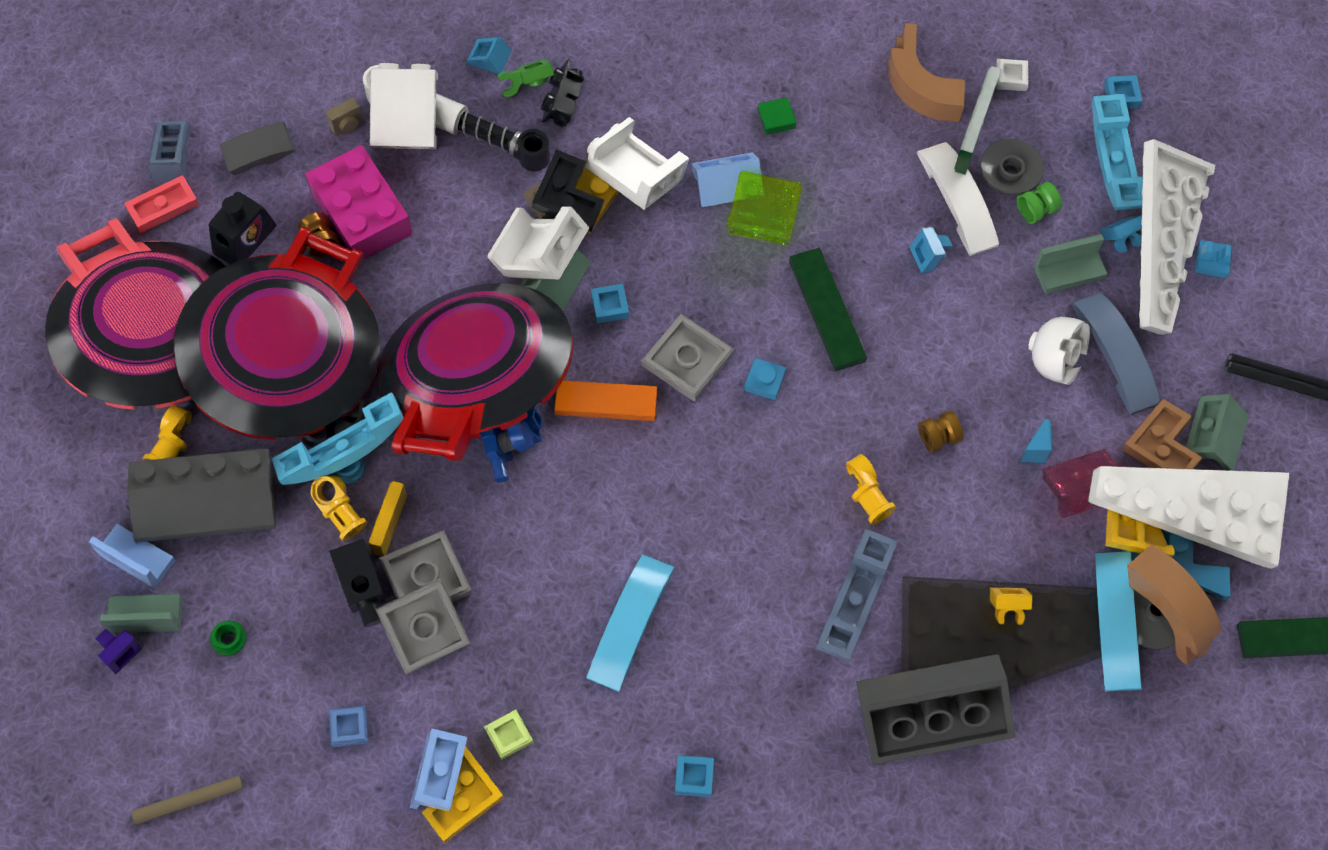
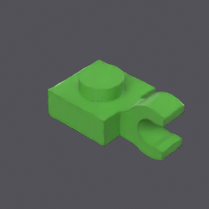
(532, 74)

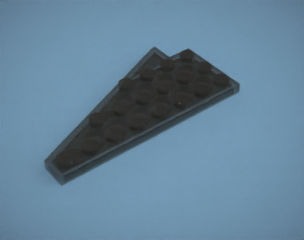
(956, 622)

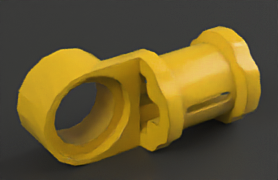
(170, 443)
(868, 492)
(338, 508)

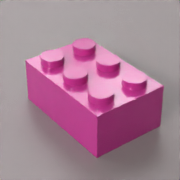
(359, 202)

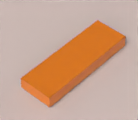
(606, 400)

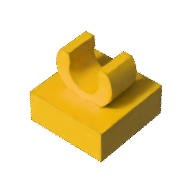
(1010, 600)

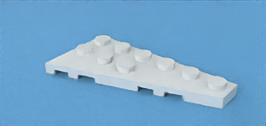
(1170, 208)
(1216, 508)

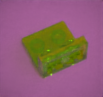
(764, 208)

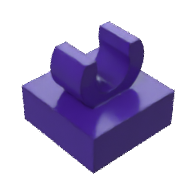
(117, 650)

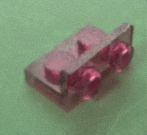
(1072, 481)

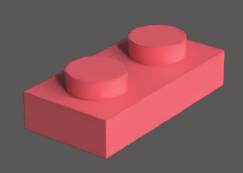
(161, 204)

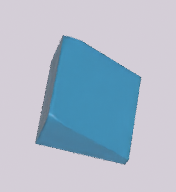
(489, 54)
(1040, 445)

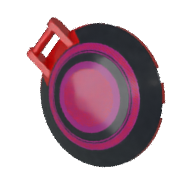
(279, 342)
(473, 365)

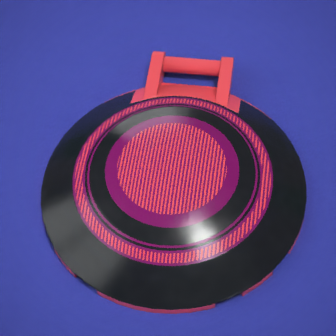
(119, 317)

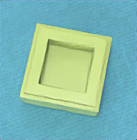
(508, 734)

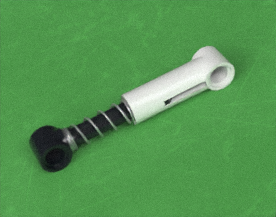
(455, 117)

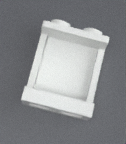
(403, 107)
(633, 165)
(538, 246)

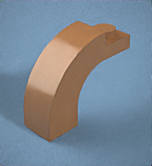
(918, 88)
(1178, 599)

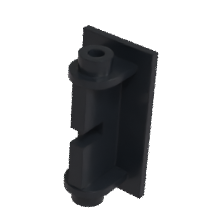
(556, 104)

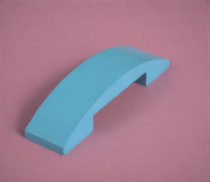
(1115, 151)
(344, 448)
(629, 622)
(1117, 622)

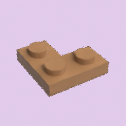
(1155, 439)

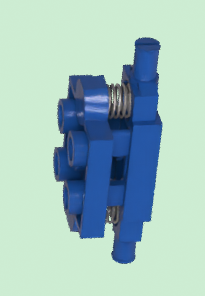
(499, 442)

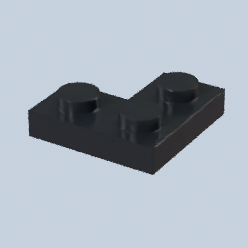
(560, 190)

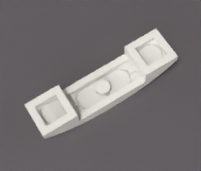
(962, 198)

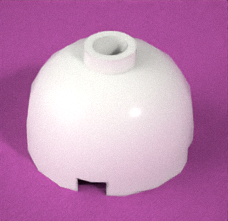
(1057, 344)

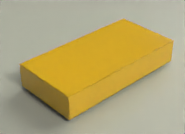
(387, 518)

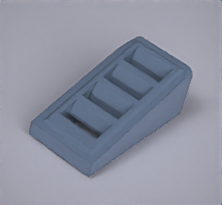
(169, 168)

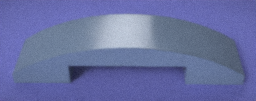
(1121, 352)
(857, 595)

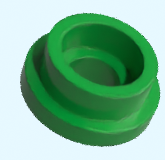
(223, 629)

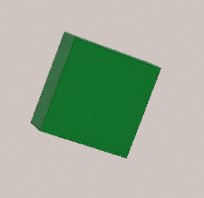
(776, 116)

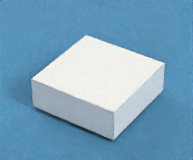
(1013, 75)

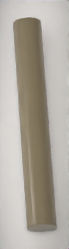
(187, 799)

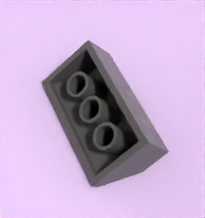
(202, 495)
(936, 709)

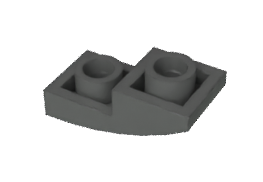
(257, 146)

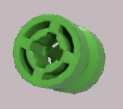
(1041, 201)

